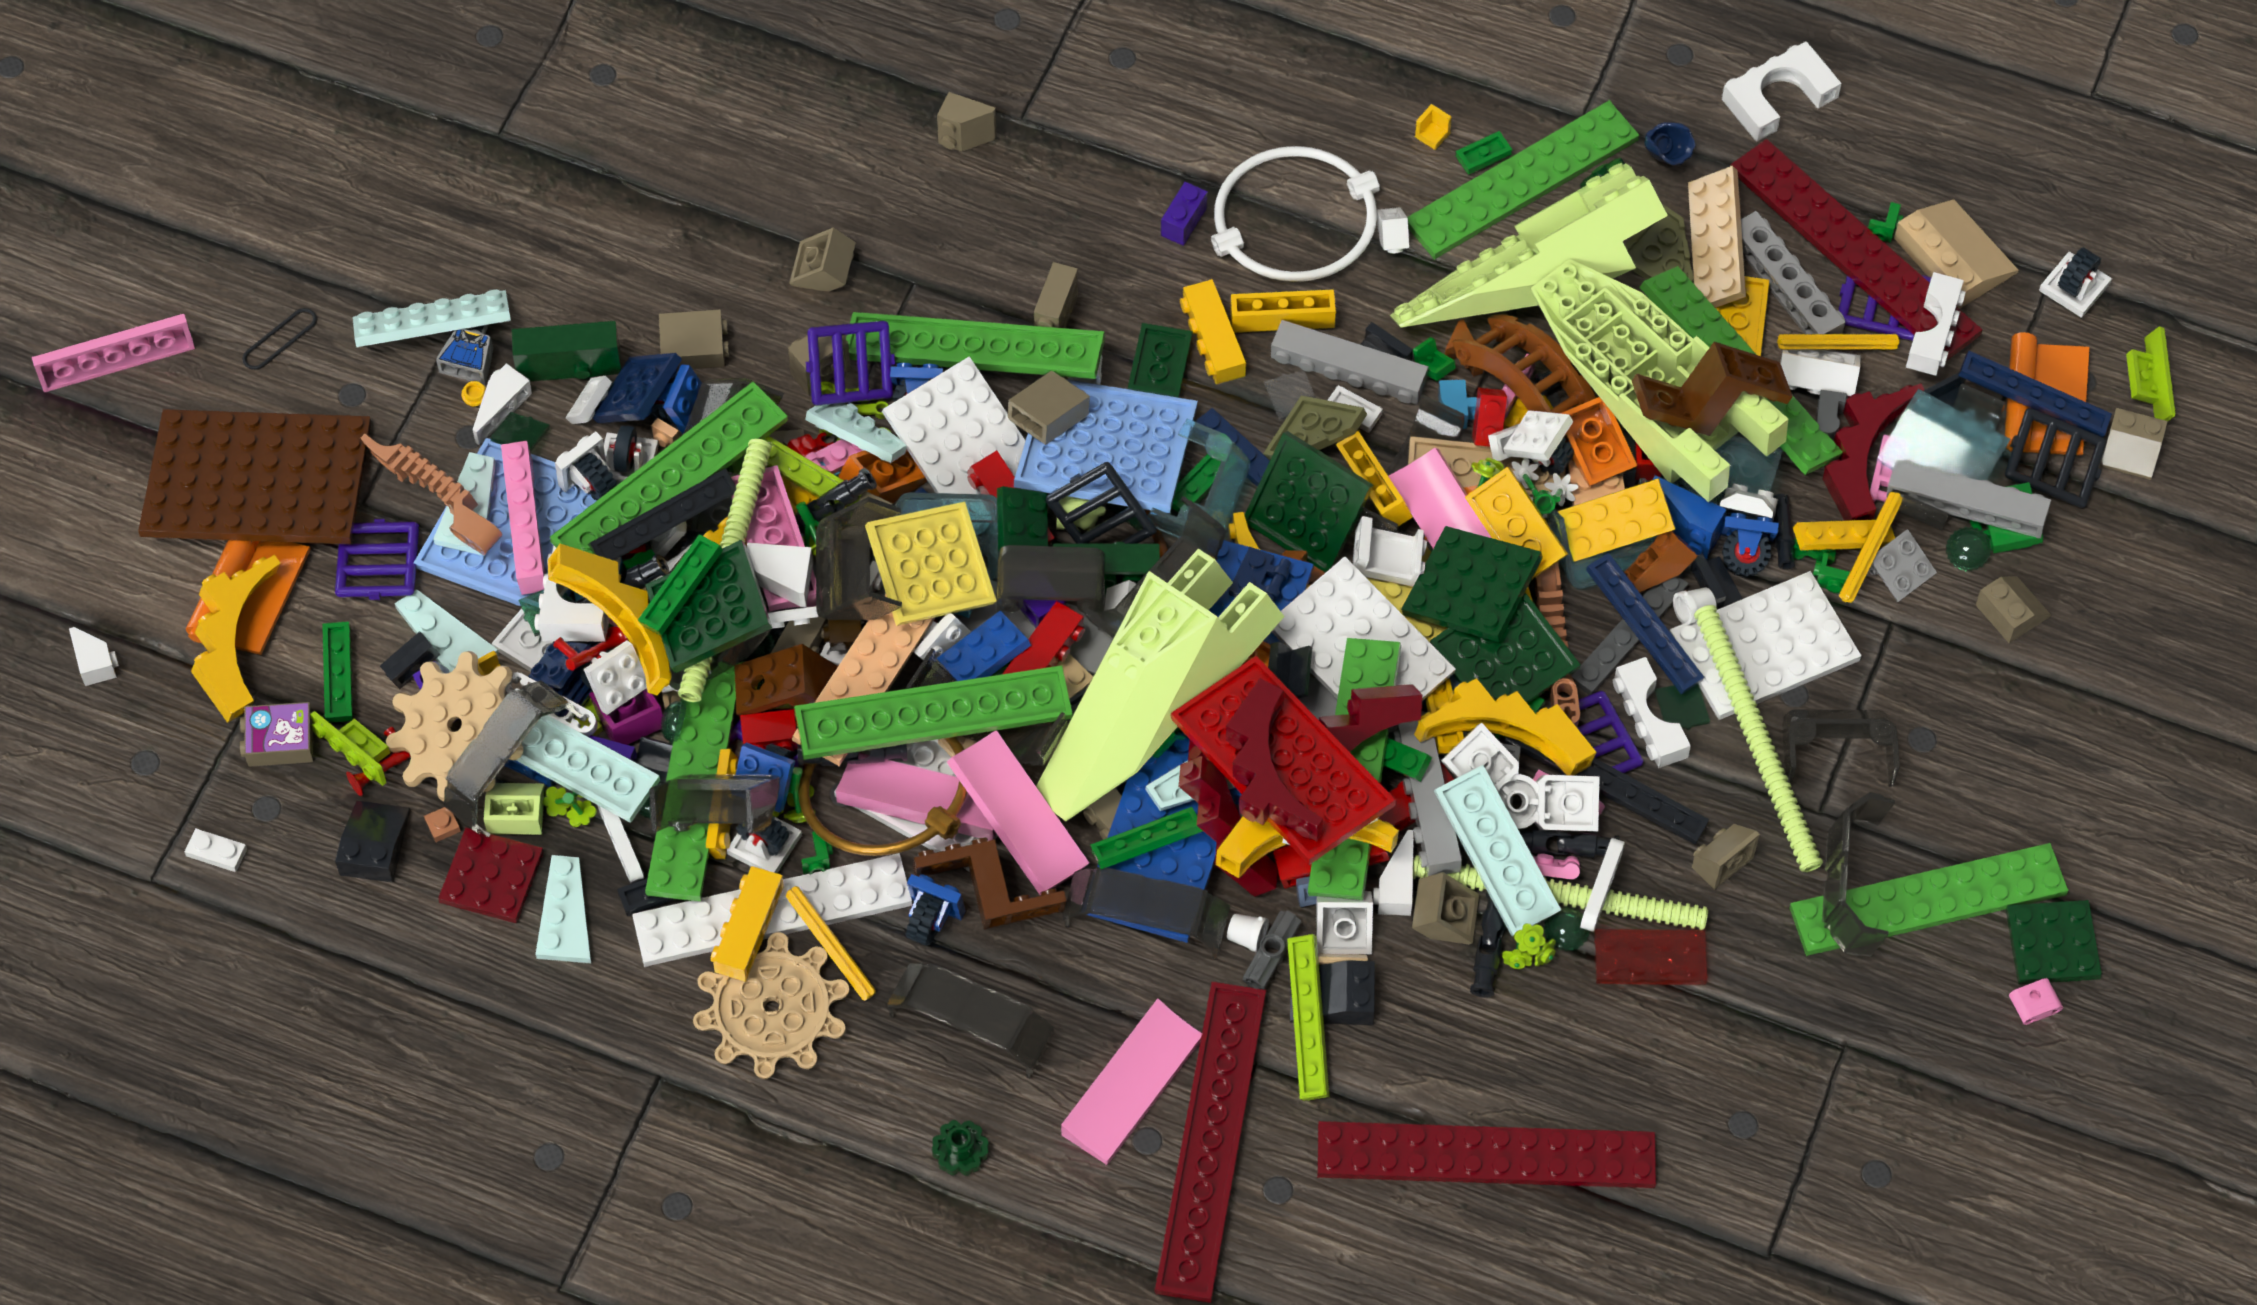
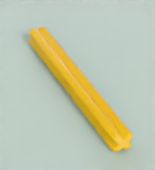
(1838, 341)
(1870, 547)
(830, 943)

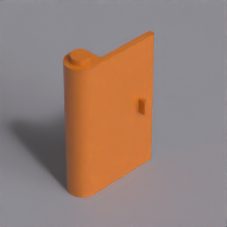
(2055, 366)
(268, 600)

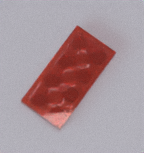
(1650, 957)

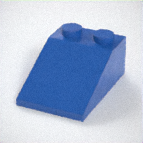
(1694, 517)

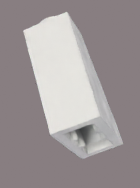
(783, 570)

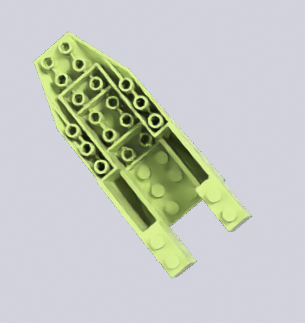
(1579, 227)
(1620, 333)
(1155, 664)

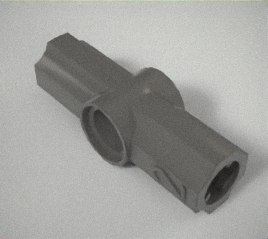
(1265, 963)

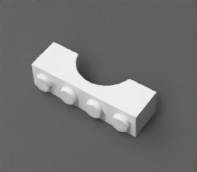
(1941, 301)
(1664, 740)

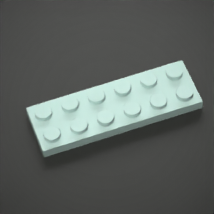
(431, 318)
(587, 768)
(1497, 850)

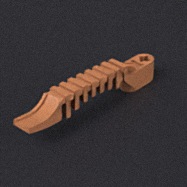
(467, 524)
(1549, 604)

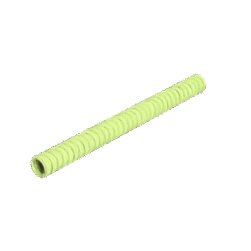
(735, 530)
(1758, 738)
(1614, 902)

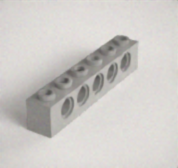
(1787, 291)

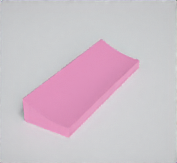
(113, 353)
(1436, 497)
(776, 525)
(908, 794)
(1018, 812)
(1131, 1083)

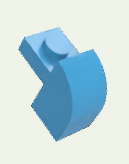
(1454, 395)

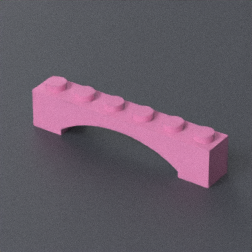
(523, 516)

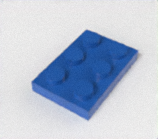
(984, 649)

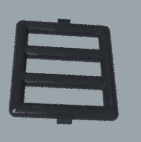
(2077, 434)
(1119, 488)

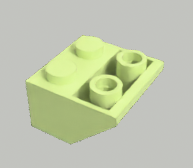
(514, 808)

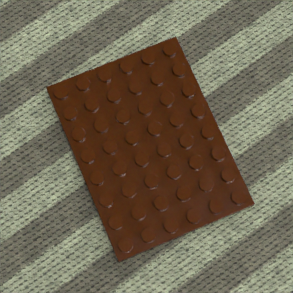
(255, 477)

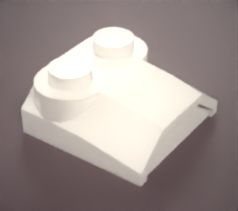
(1741, 501)

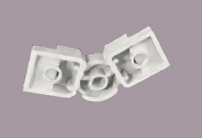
(1548, 802)

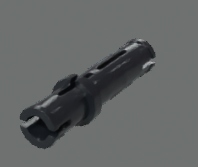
(1784, 541)

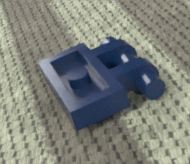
(1255, 569)

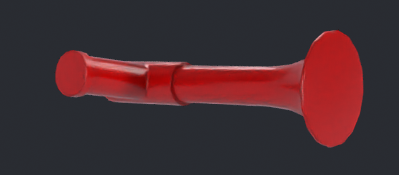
(613, 639)
(359, 780)

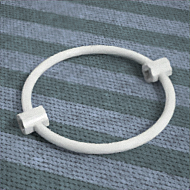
(1230, 240)

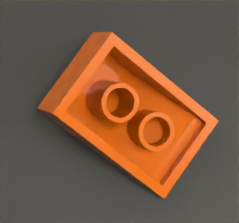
(1597, 442)
(891, 478)

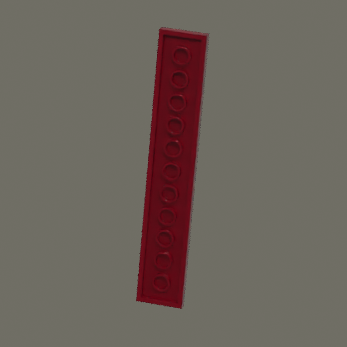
(1846, 241)
(1210, 1142)
(1486, 1154)

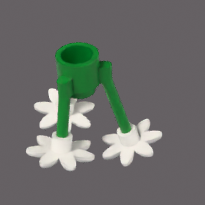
(1544, 499)

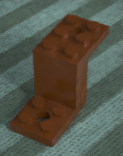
(1711, 389)
(790, 677)
(989, 883)

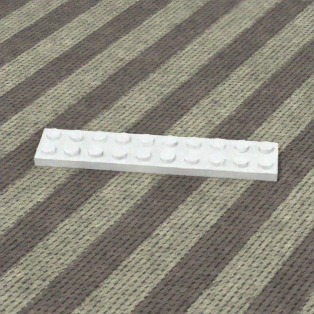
(836, 895)

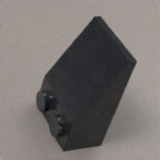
(372, 841)
(1346, 992)

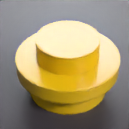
(473, 393)

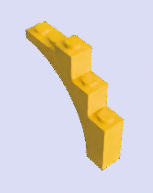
(600, 583)
(219, 669)
(1510, 716)
(1253, 840)

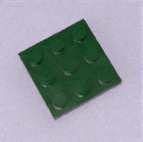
(2053, 942)

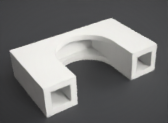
(1798, 66)
(568, 619)

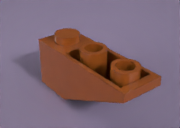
(1660, 561)

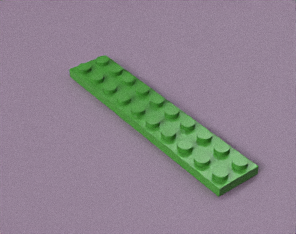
(1521, 179)
(1698, 317)
(987, 344)
(686, 462)
(1365, 665)
(932, 712)
(682, 856)
(1940, 895)

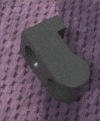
(1828, 406)

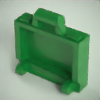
(2006, 540)

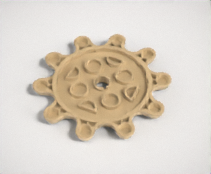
(435, 707)
(778, 1034)

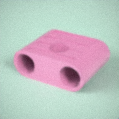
(2036, 1001)

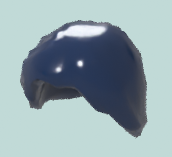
(1670, 143)

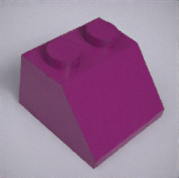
(632, 719)

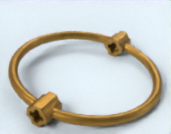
(939, 820)

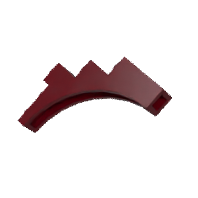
(1867, 419)
(1374, 711)
(1265, 793)
(1219, 816)

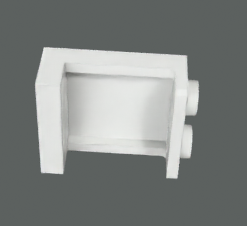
(1388, 554)

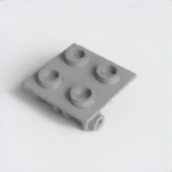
(1902, 565)

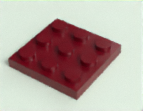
(491, 875)

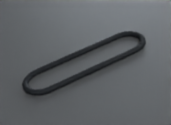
(284, 346)

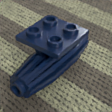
(566, 682)

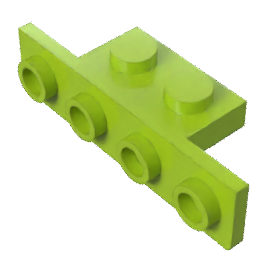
(2151, 375)
(356, 743)

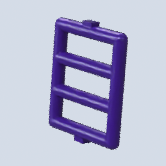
(1867, 321)
(840, 394)
(407, 569)
(1610, 718)

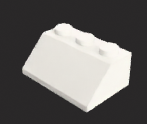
(1821, 370)

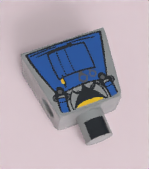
(467, 355)

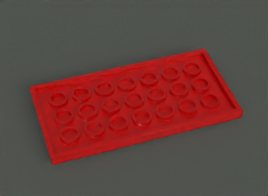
(1303, 753)

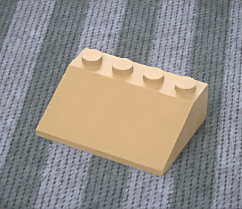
(1953, 245)

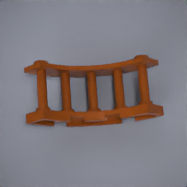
(1541, 347)

